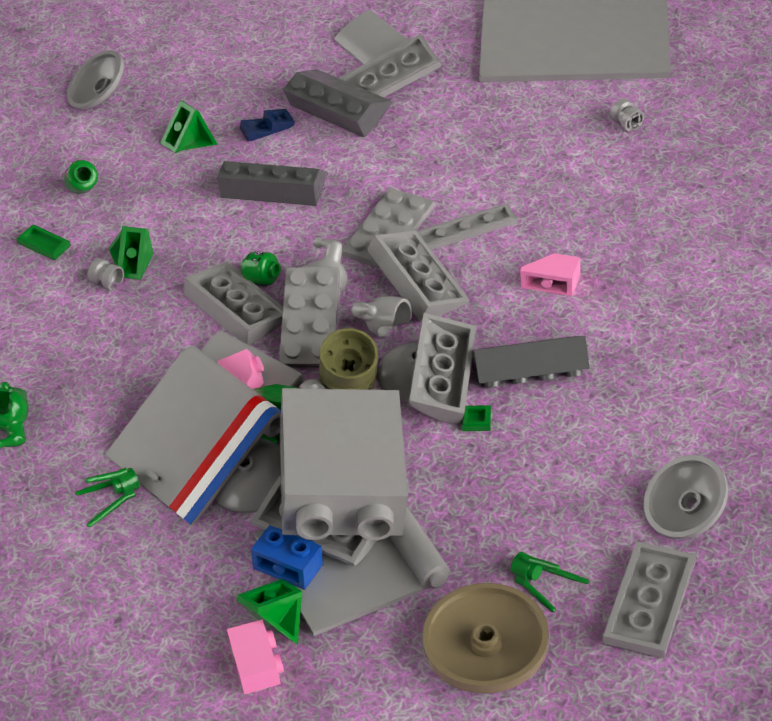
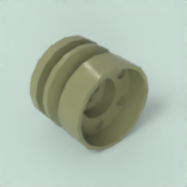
(348, 360)

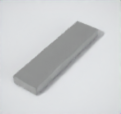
(468, 226)

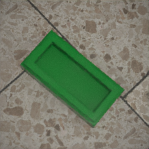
(43, 242)

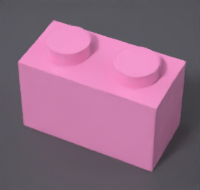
(254, 656)

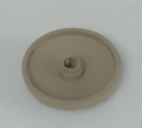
(485, 638)

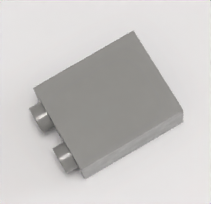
(342, 463)

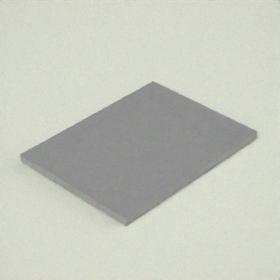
(574, 40)

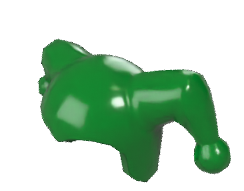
(13, 414)

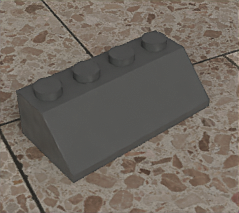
(336, 101)
(271, 183)
(531, 359)

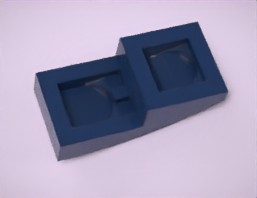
(272, 122)

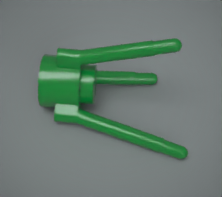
(122, 481)
(530, 568)

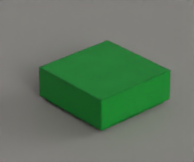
(477, 418)

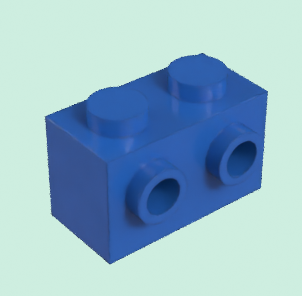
(287, 557)

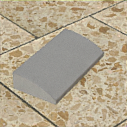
(368, 37)
(416, 273)
(234, 302)
(442, 368)
(274, 372)
(345, 548)

